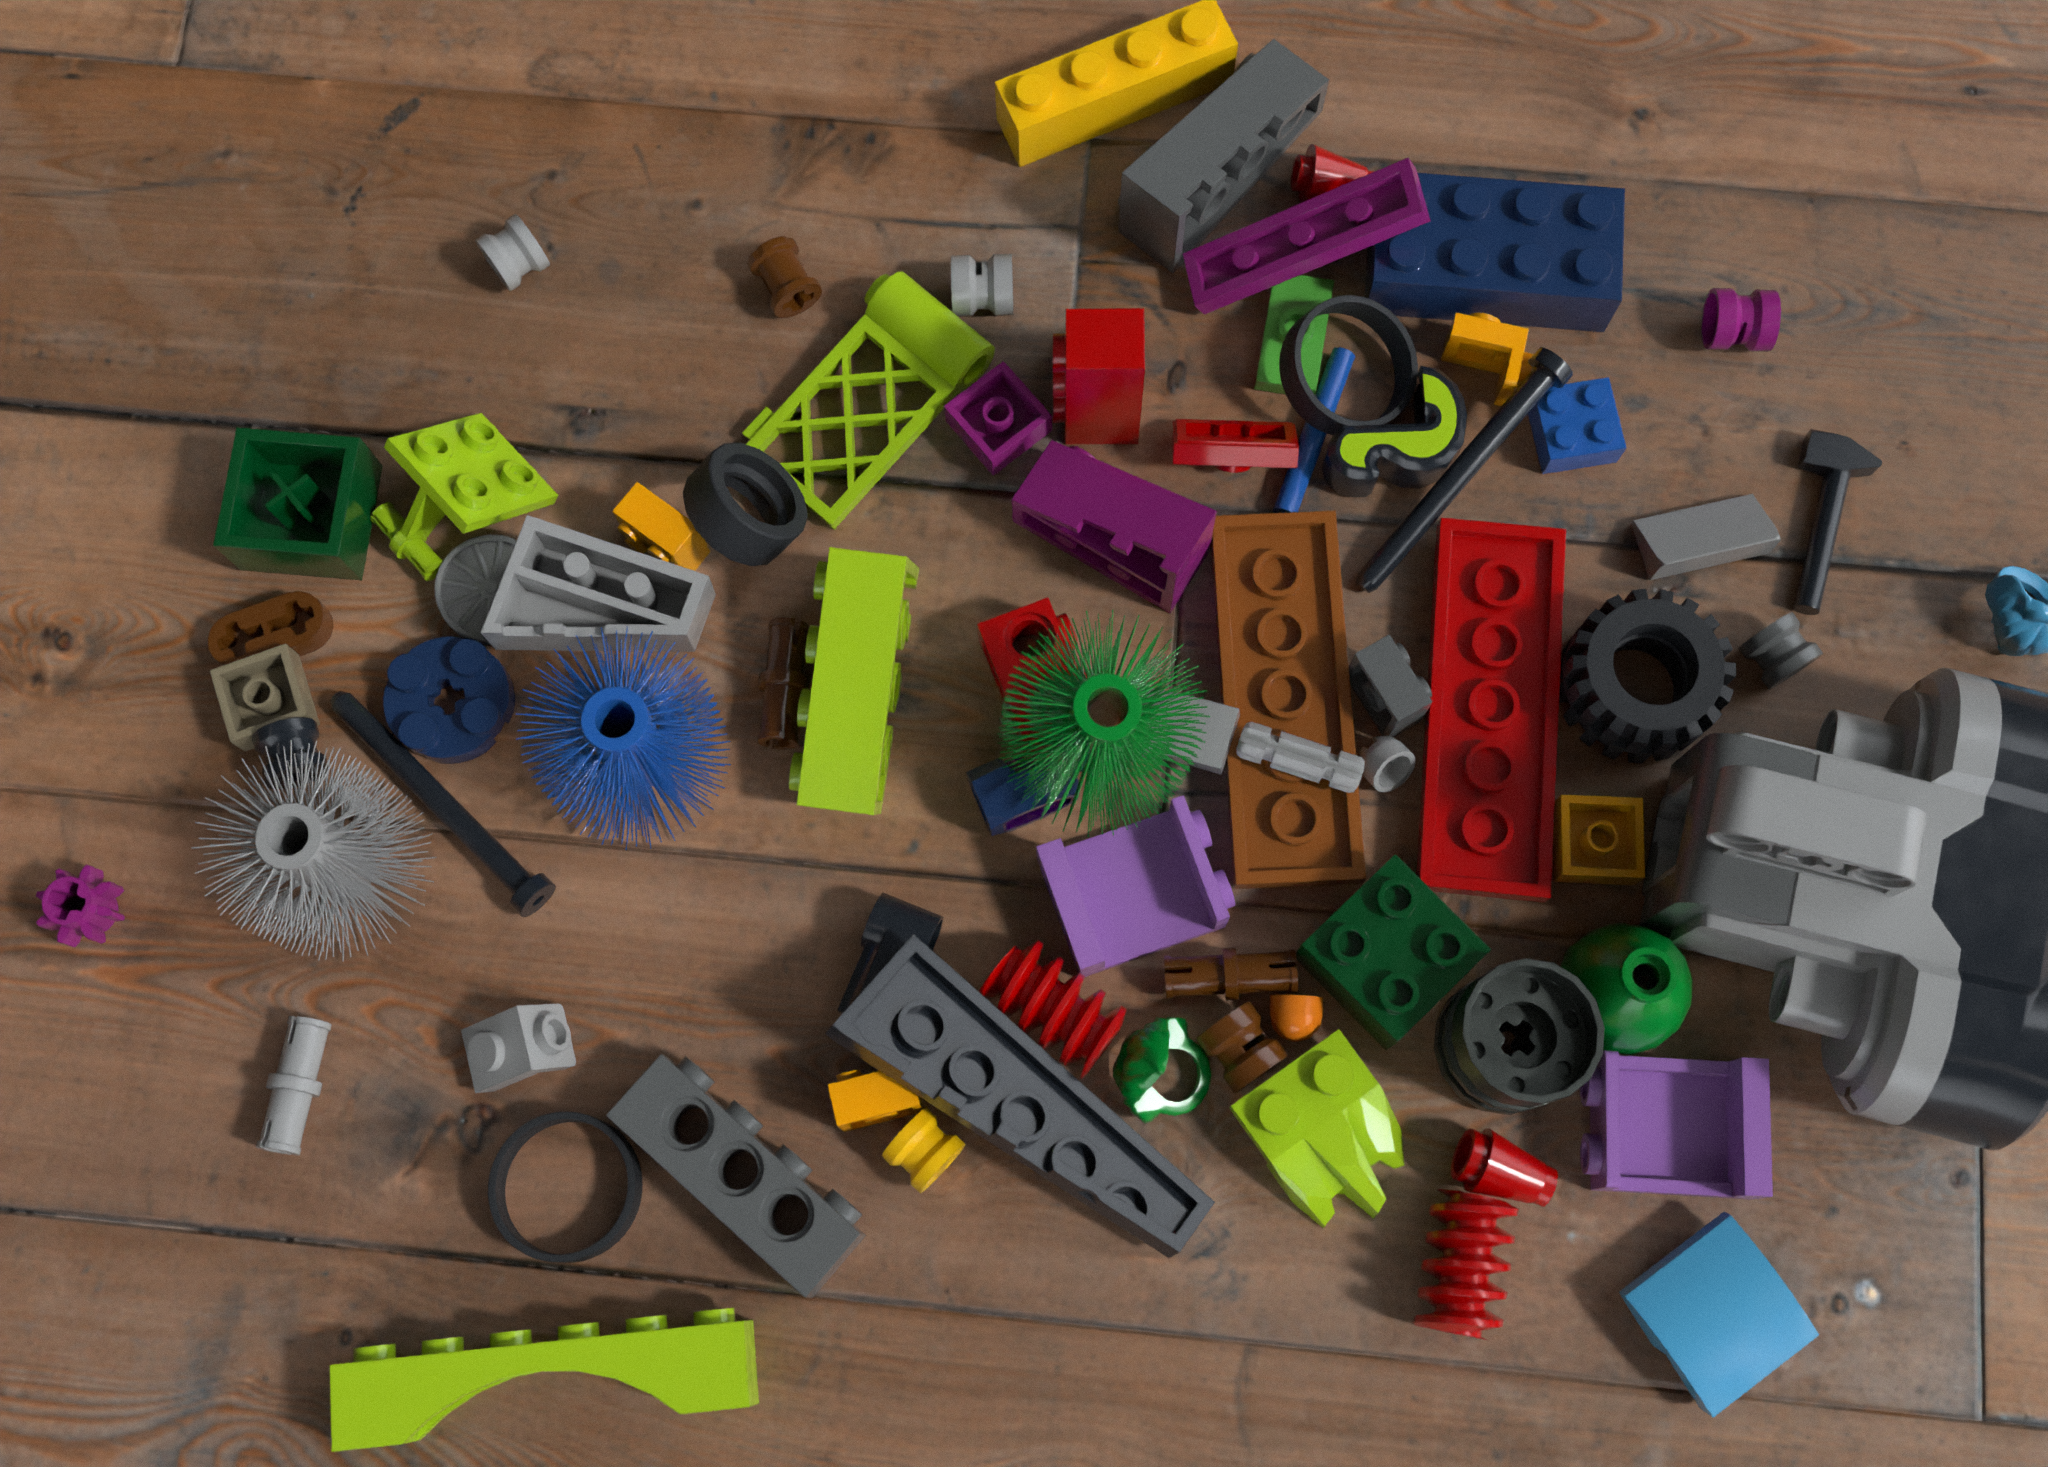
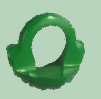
(1145, 1059)

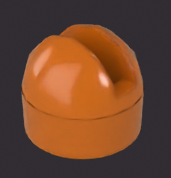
(1296, 1016)

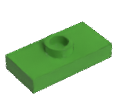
(1286, 306)

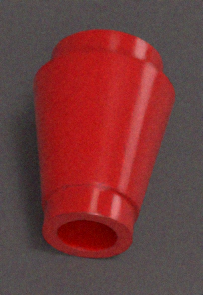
(1501, 1169)

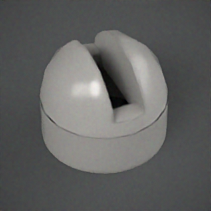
(1387, 763)

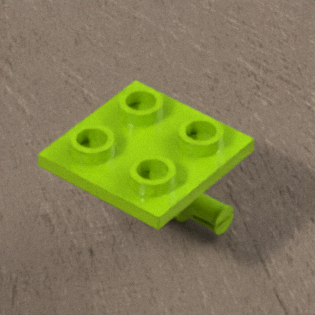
(462, 473)

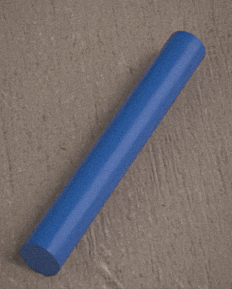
(1312, 439)

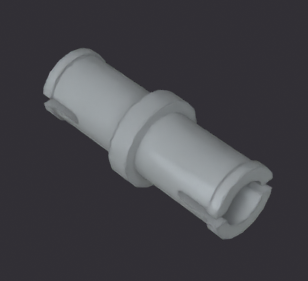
(294, 1085)

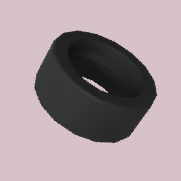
(723, 520)

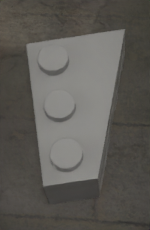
(576, 584)

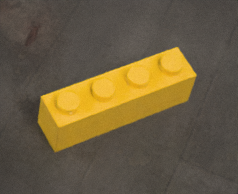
(1115, 81)

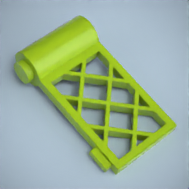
(922, 339)

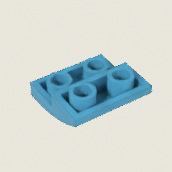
(1719, 1313)

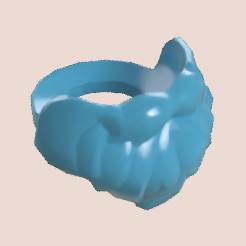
(2018, 618)

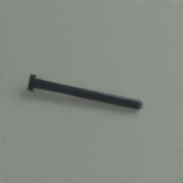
(1547, 371)
(528, 890)

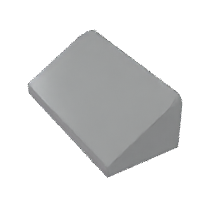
(1704, 536)

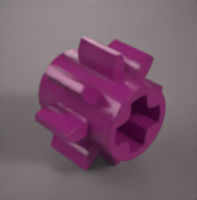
(63, 897)

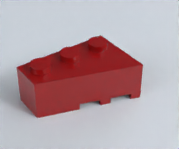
(1099, 375)

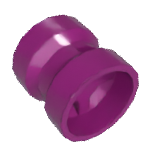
(1741, 319)

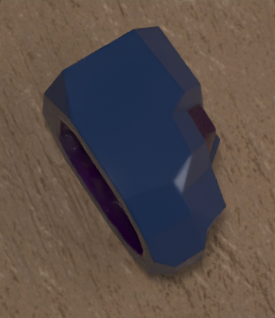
(1002, 805)

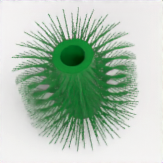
(1100, 725)

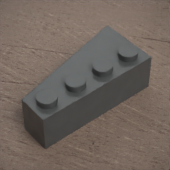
(1218, 153)

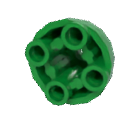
(1632, 1015)

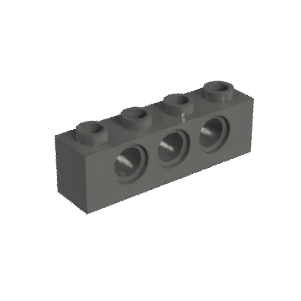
(651, 1119)

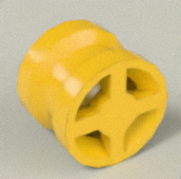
(923, 1150)

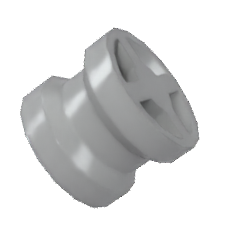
(512, 252)

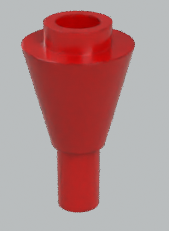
(1322, 171)

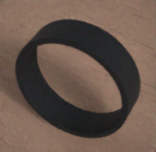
(1389, 330)
(500, 1170)

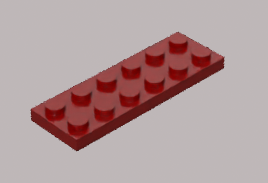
(1492, 710)

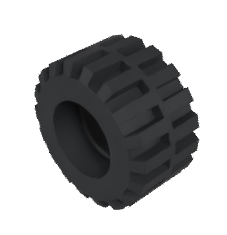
(1674, 638)

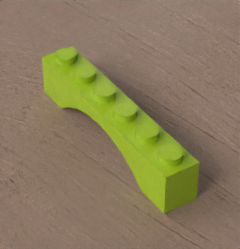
(403, 1398)

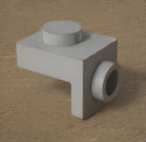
(518, 1045)

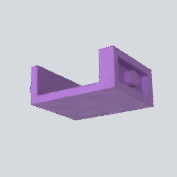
(1136, 888)

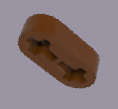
(270, 627)

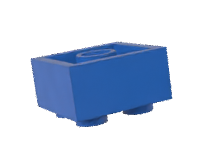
(1577, 426)

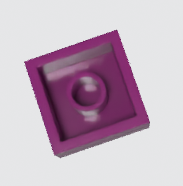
(998, 418)

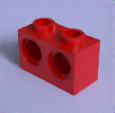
(997, 642)

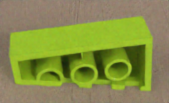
(852, 680)

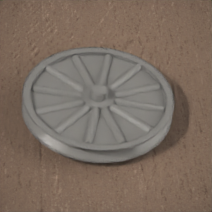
(470, 582)

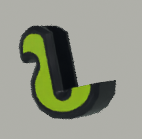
(1401, 452)

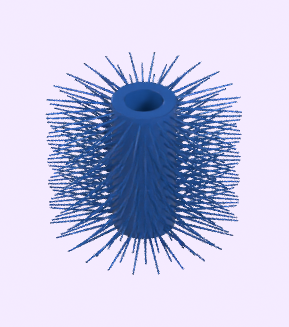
(625, 739)

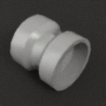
(982, 285)

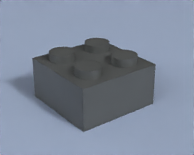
(1389, 686)

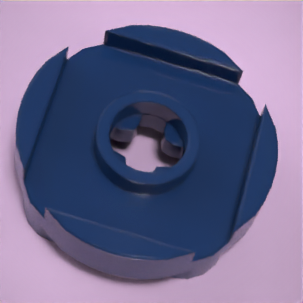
(419, 678)

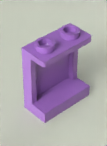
(1679, 1127)

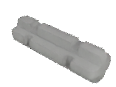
(1300, 757)

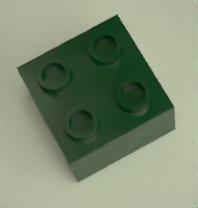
(298, 503)
(1391, 952)

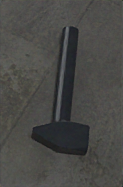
(1836, 460)

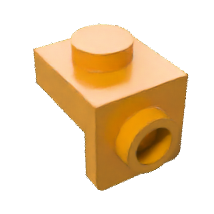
(1489, 345)

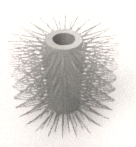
(316, 852)

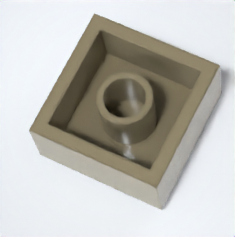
(261, 692)

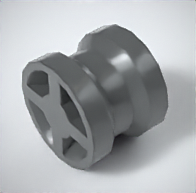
(1780, 650)

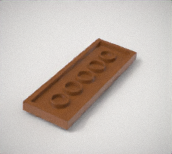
(1290, 672)

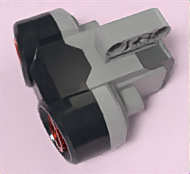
(1886, 893)

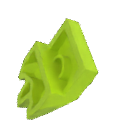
(1324, 1129)

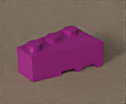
(1115, 523)

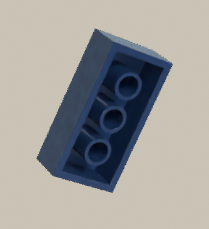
(1506, 251)

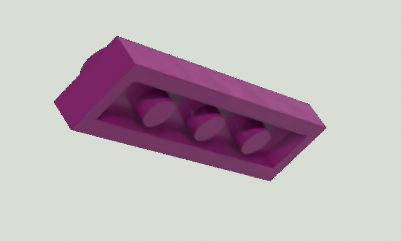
(1306, 236)

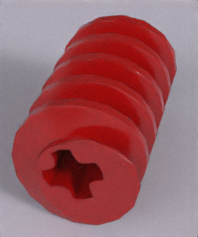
(1053, 1005)
(1465, 1264)

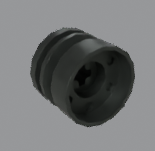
(1553, 1045)

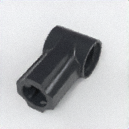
(885, 933)

